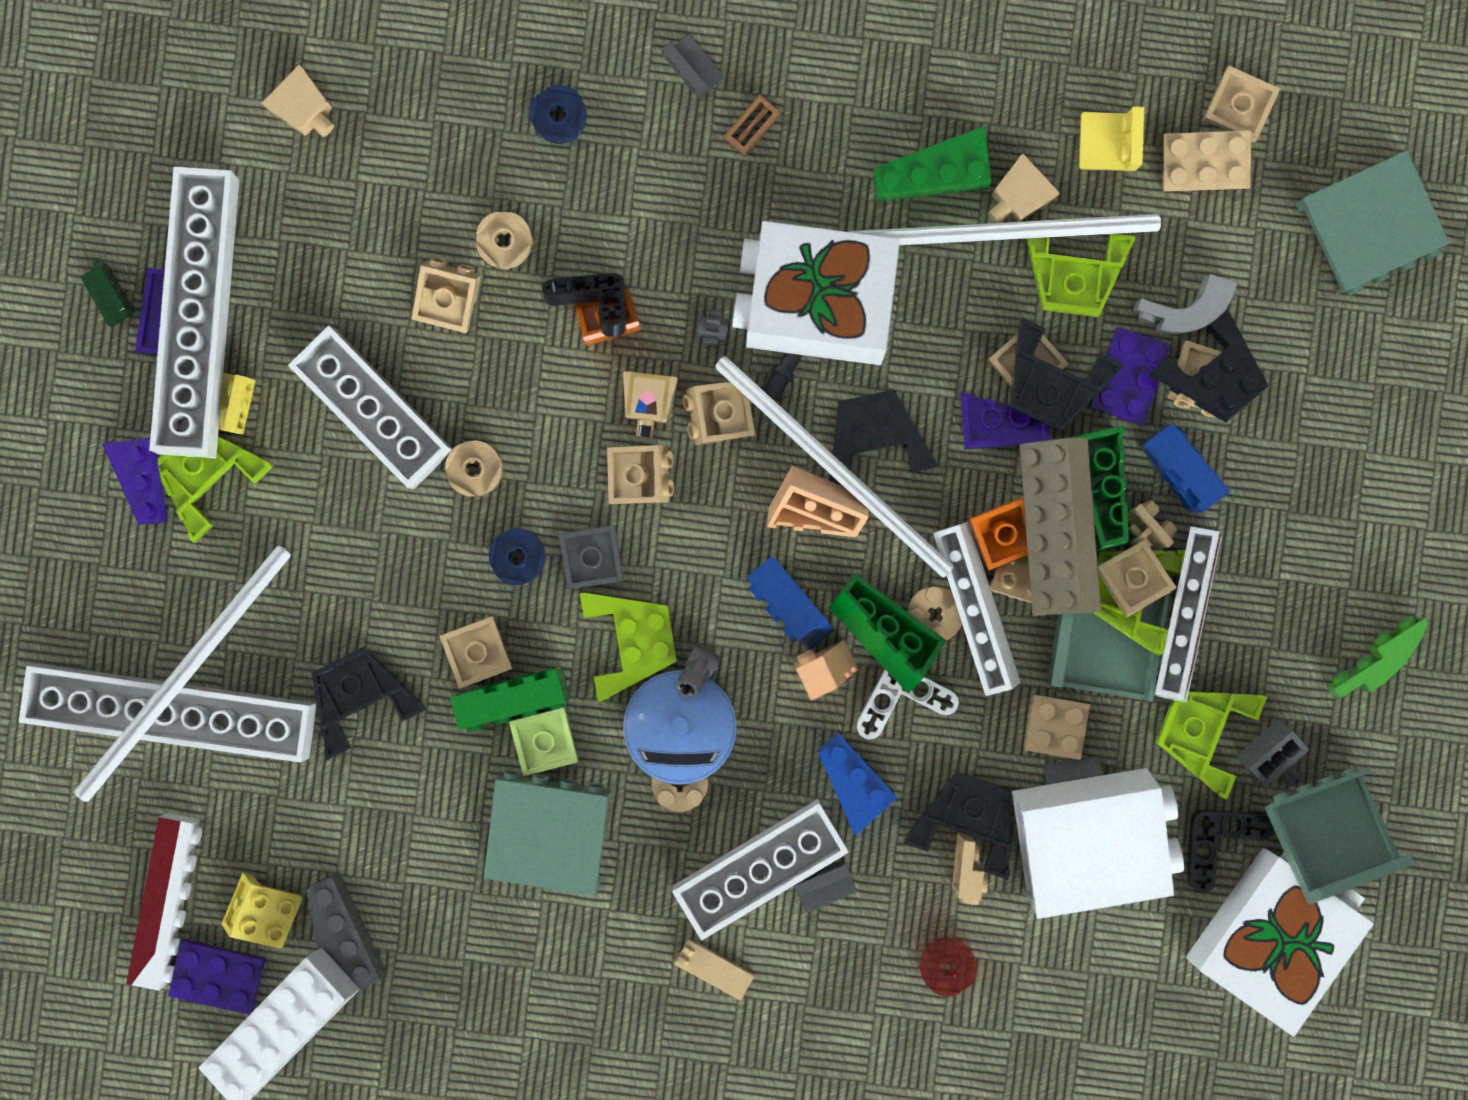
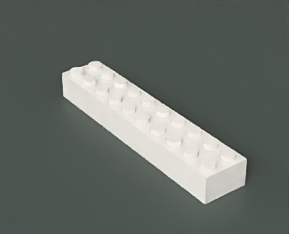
(194, 312)
(192, 719)

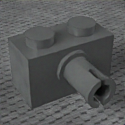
(1274, 755)

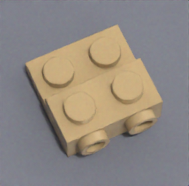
(446, 295)
(1192, 360)
(718, 413)
(639, 474)
(968, 876)

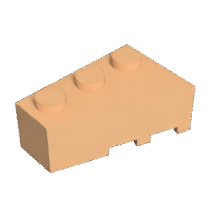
(816, 504)
(825, 669)

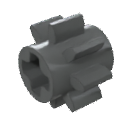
(713, 327)

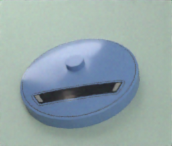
(679, 736)

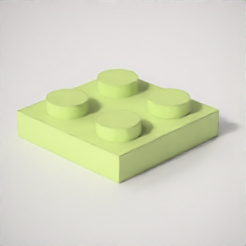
(544, 741)

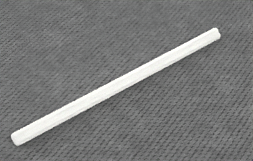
(1020, 230)
(834, 466)
(181, 674)

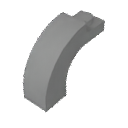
(1209, 304)

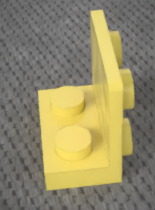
(1111, 140)
(235, 402)
(260, 913)

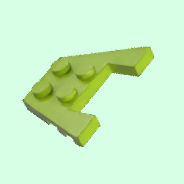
(1077, 283)
(191, 477)
(1147, 635)
(642, 638)
(1194, 728)

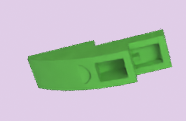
(1389, 655)

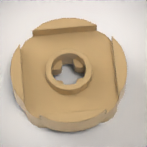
(520, 240)
(458, 472)
(935, 598)
(676, 800)

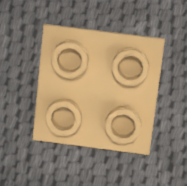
(1013, 580)

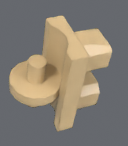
(1147, 528)

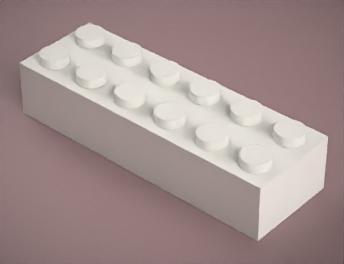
(370, 407)
(759, 869)
(279, 1027)

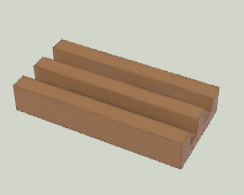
(736, 144)

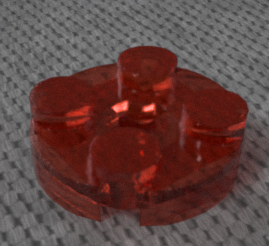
(959, 978)

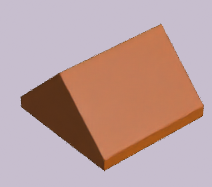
(590, 325)
(1001, 533)

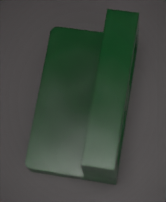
(107, 294)

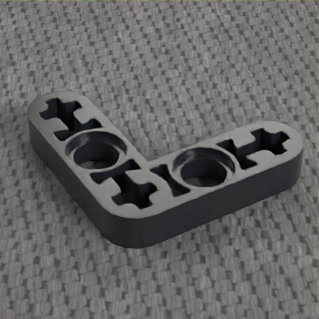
(604, 288)
(1218, 830)

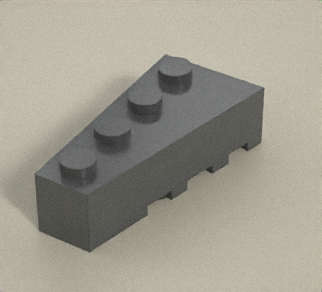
(342, 931)

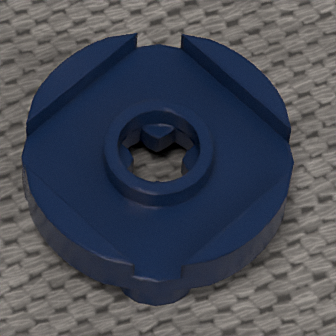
(548, 101)
(508, 543)

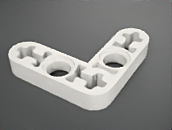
(894, 691)

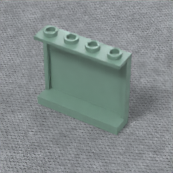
(1375, 223)
(1102, 659)
(547, 833)
(1334, 836)

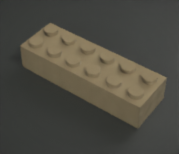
(1060, 526)

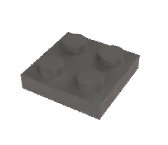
(591, 557)

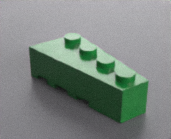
(940, 169)
(1108, 487)
(887, 631)
(510, 698)

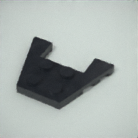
(1225, 382)
(1048, 391)
(875, 424)
(352, 686)
(973, 809)

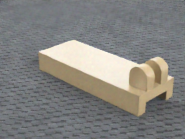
(714, 969)

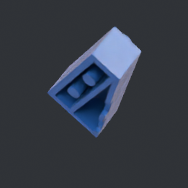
(1184, 469)
(789, 604)
(855, 783)

